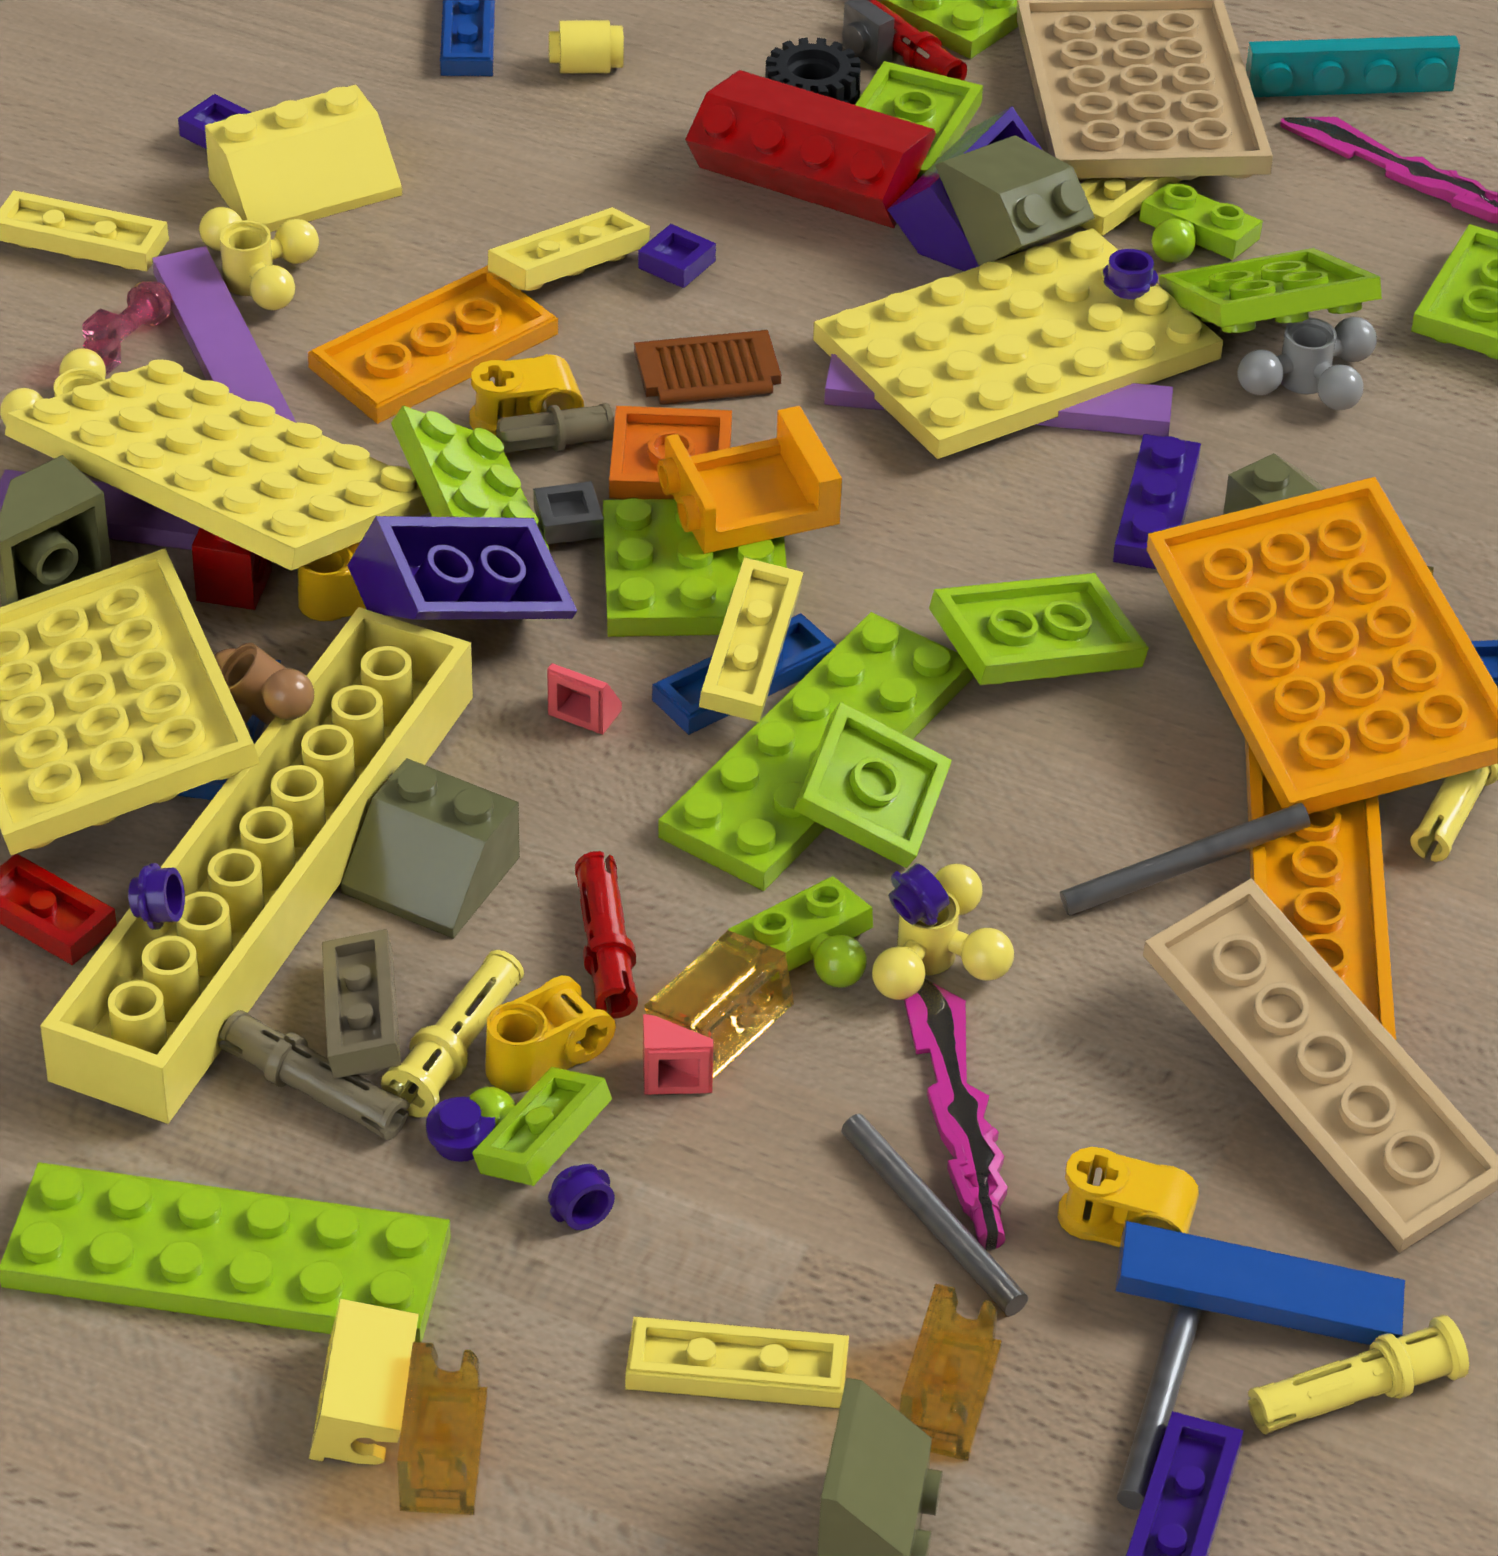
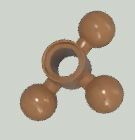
(264, 685)

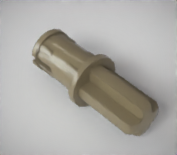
(556, 428)

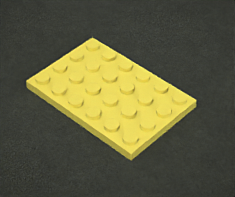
(1012, 343)
(220, 462)
(109, 703)

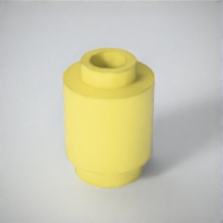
(586, 46)

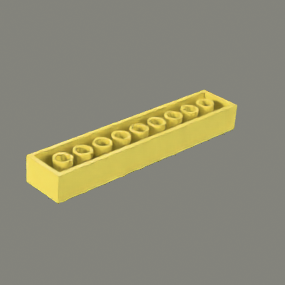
(256, 869)

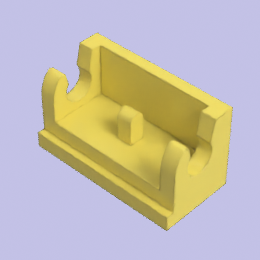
(363, 1382)

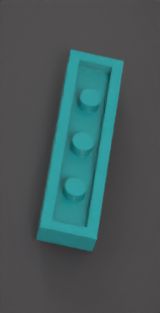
(1352, 66)

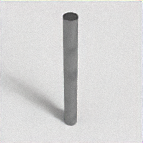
(1185, 859)
(935, 1215)
(1158, 1405)

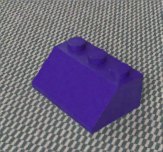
(925, 208)
(459, 569)

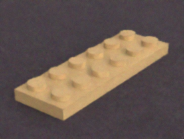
(1325, 1064)

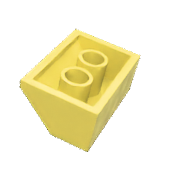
(302, 158)

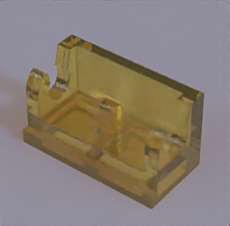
(728, 995)
(951, 1373)
(441, 1434)

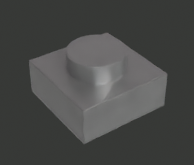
(868, 32)
(568, 512)

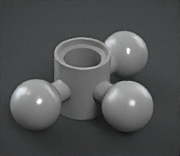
(1308, 361)

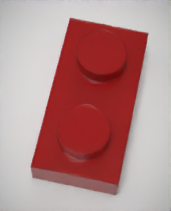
(51, 910)

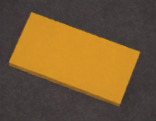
(431, 343)

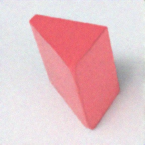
(581, 699)
(675, 1058)

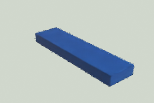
(1259, 1284)

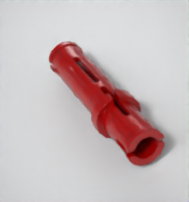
(939, 60)
(608, 949)

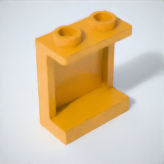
(754, 488)

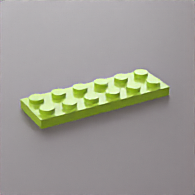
(744, 805)
(218, 1250)

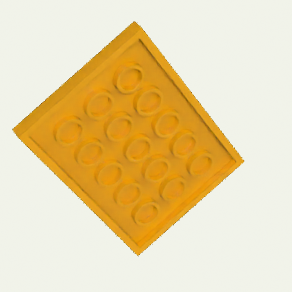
(1332, 645)

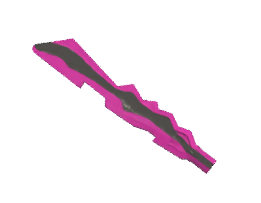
(1413, 172)
(959, 1110)

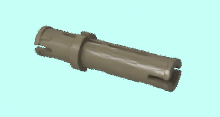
(292, 1063)

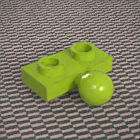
(1189, 219)
(819, 927)
(540, 1126)

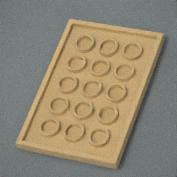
(1142, 88)

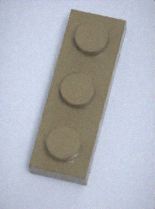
(360, 1004)

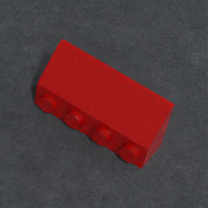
(808, 145)

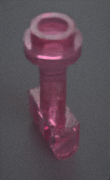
(147, 304)

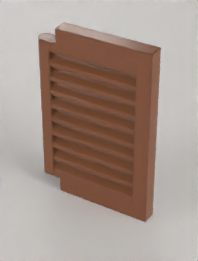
(708, 366)

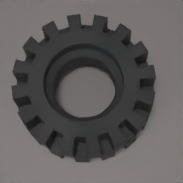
(817, 68)

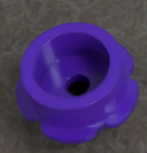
(1130, 273)
(157, 895)
(918, 895)
(581, 1196)

